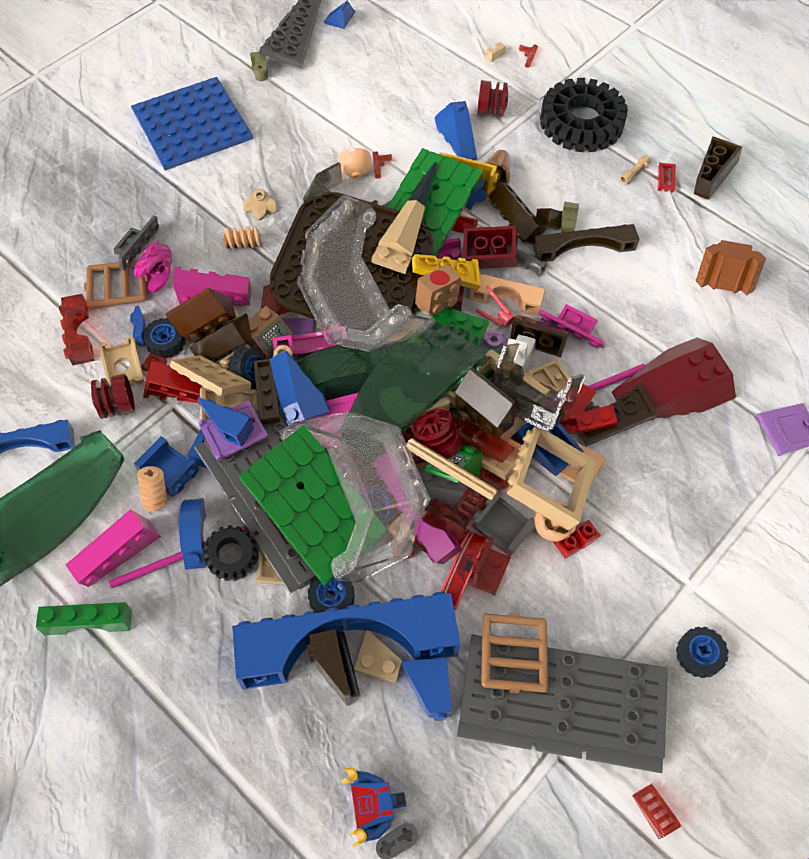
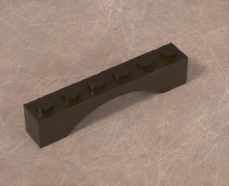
(618, 238)

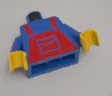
(372, 804)

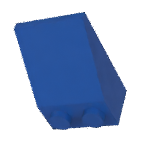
(544, 457)

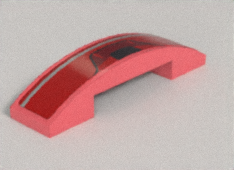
(462, 567)

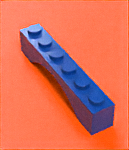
(52, 436)

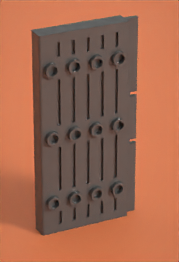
(276, 548)
(590, 706)

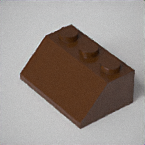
(202, 314)

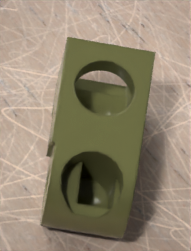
(260, 66)
(569, 217)

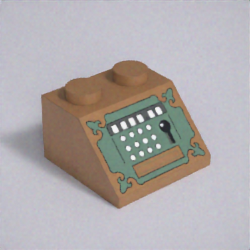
(263, 328)

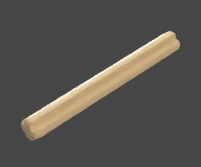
(451, 469)

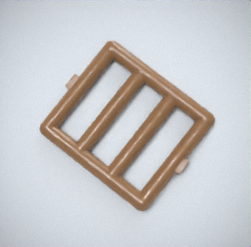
(108, 301)
(488, 661)

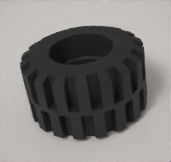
(226, 536)

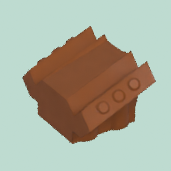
(730, 267)

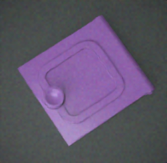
(786, 428)
(223, 448)

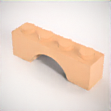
(527, 297)

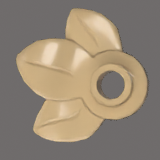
(260, 205)

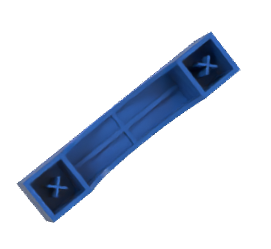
(271, 647)

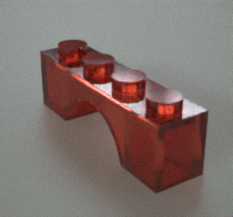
(74, 312)

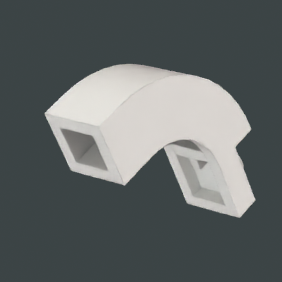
(525, 351)

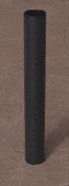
(348, 664)

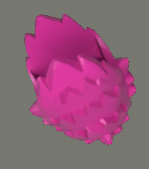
(155, 264)

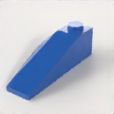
(457, 129)
(295, 391)

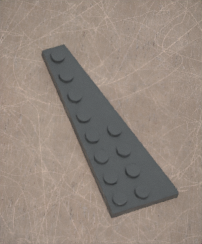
(293, 34)

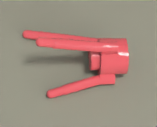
(505, 316)

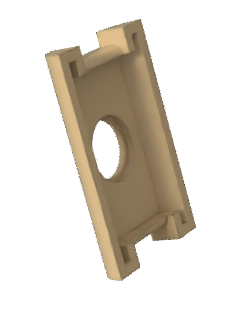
(124, 352)

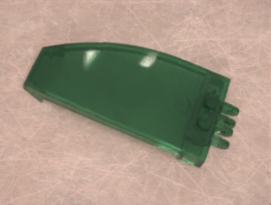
(418, 375)
(54, 503)

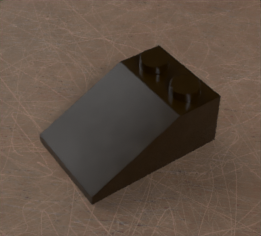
(325, 652)

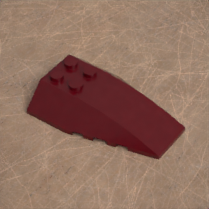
(684, 380)

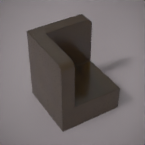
(549, 217)

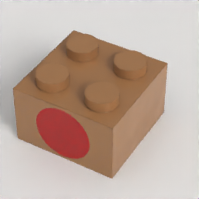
(438, 290)

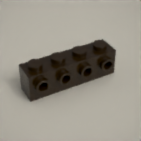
(516, 212)

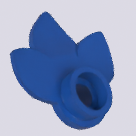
(479, 194)

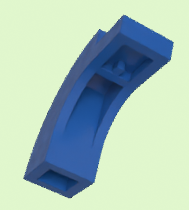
(191, 533)

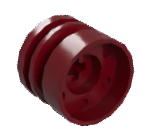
(492, 98)
(108, 397)
(438, 432)

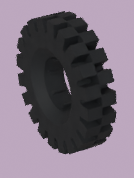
(572, 130)

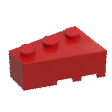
(167, 382)

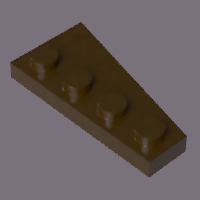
(630, 411)

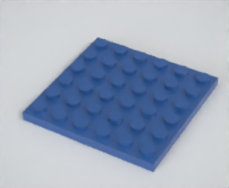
(191, 123)

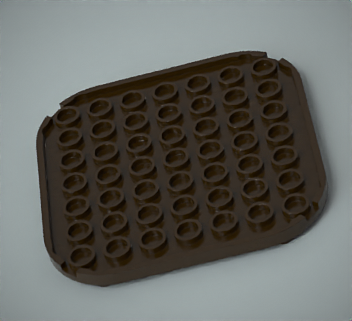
(394, 286)

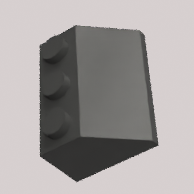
(443, 489)

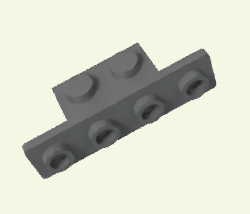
(134, 241)

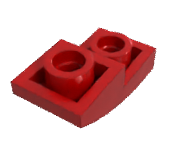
(582, 536)

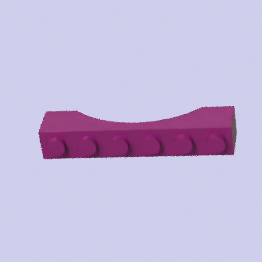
(439, 543)

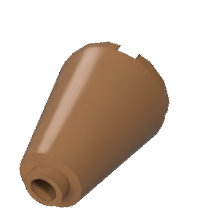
(502, 161)

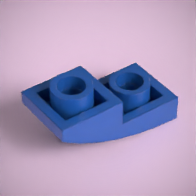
(139, 324)

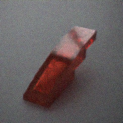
(475, 436)

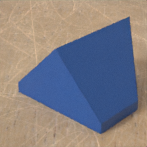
(340, 16)

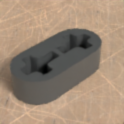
(393, 836)

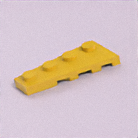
(465, 269)

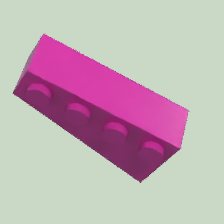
(192, 282)
(112, 548)

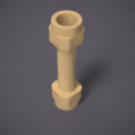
(627, 176)

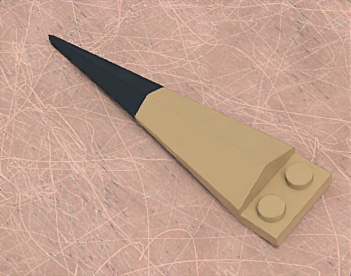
(399, 241)

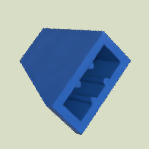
(431, 685)

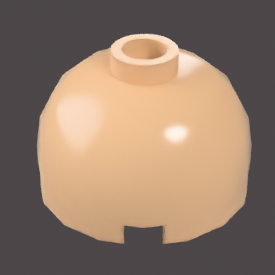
(355, 163)
(550, 530)

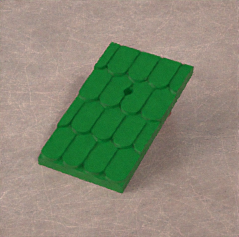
(448, 193)
(304, 500)

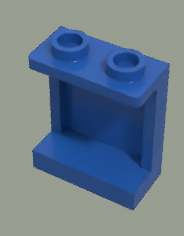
(175, 466)

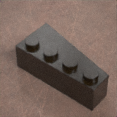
(717, 165)

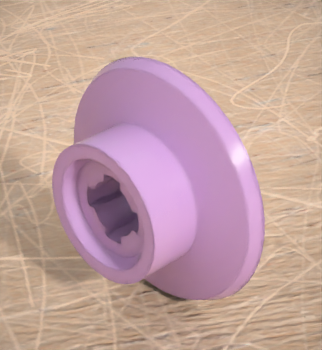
(499, 338)

